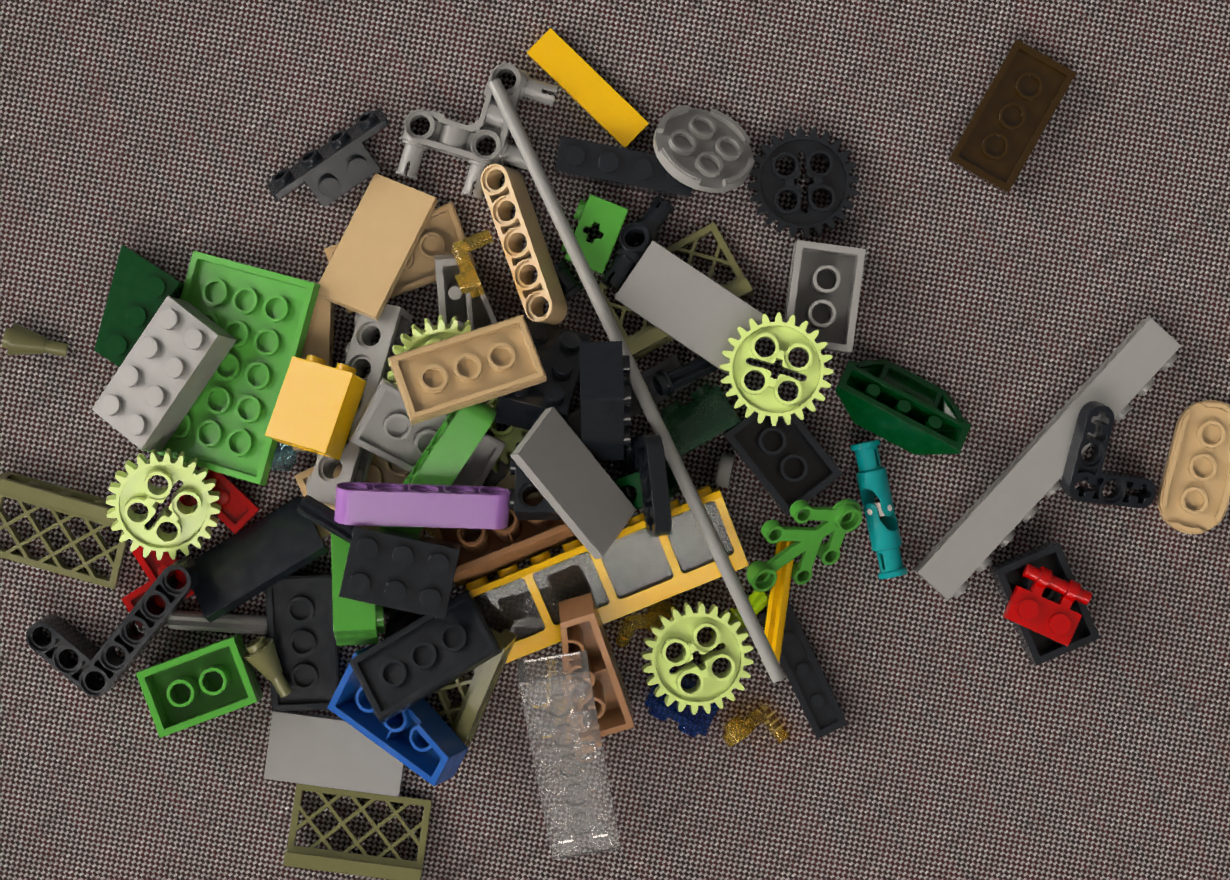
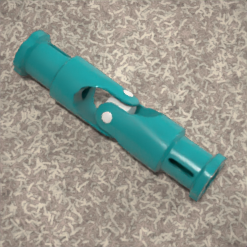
(883, 533)

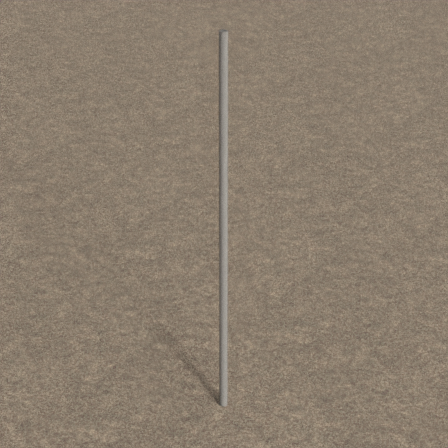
(637, 381)

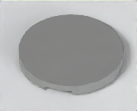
(703, 149)

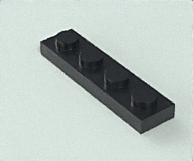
(807, 678)

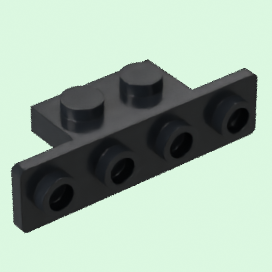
(336, 165)

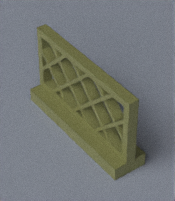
(651, 337)
(58, 501)
(478, 693)
(355, 863)

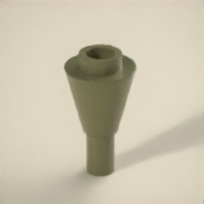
(24, 341)
(264, 658)

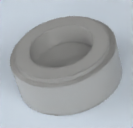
(725, 470)

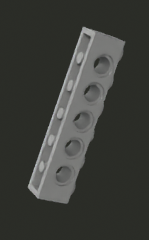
(360, 355)

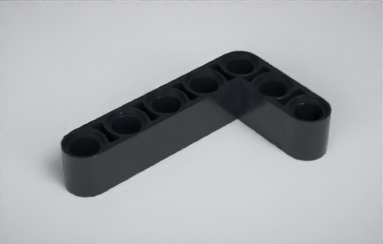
(125, 636)

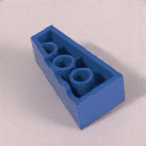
(413, 737)

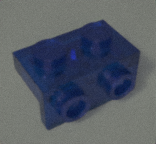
(689, 723)

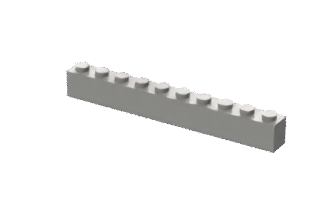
(1043, 462)

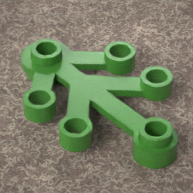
(837, 520)

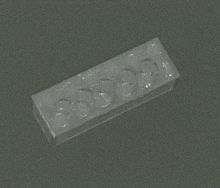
(568, 754)

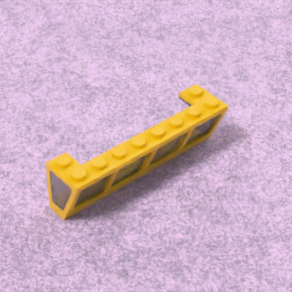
(628, 578)

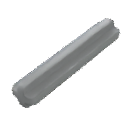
(227, 623)

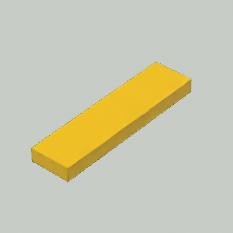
(587, 88)

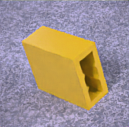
(316, 406)

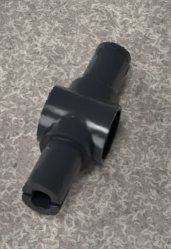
(642, 230)

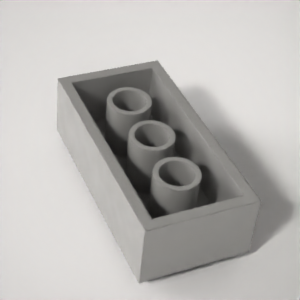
(163, 374)

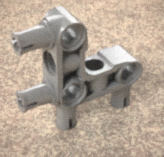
(462, 139)

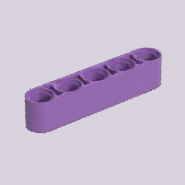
(422, 505)

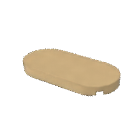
(1197, 469)

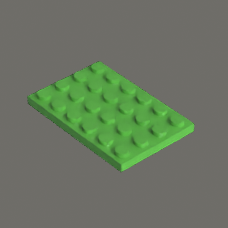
(271, 322)

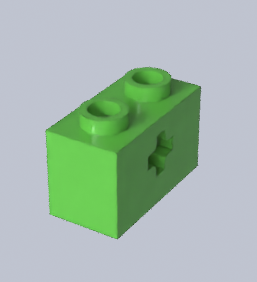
(610, 222)

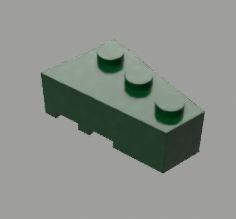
(133, 300)

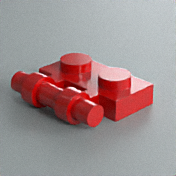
(1043, 615)

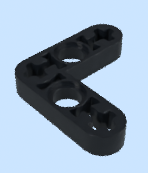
(648, 456)
(1091, 468)

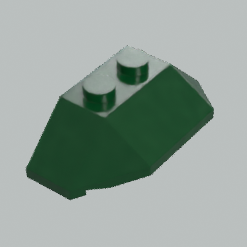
(902, 408)

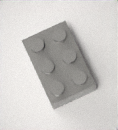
(826, 291)

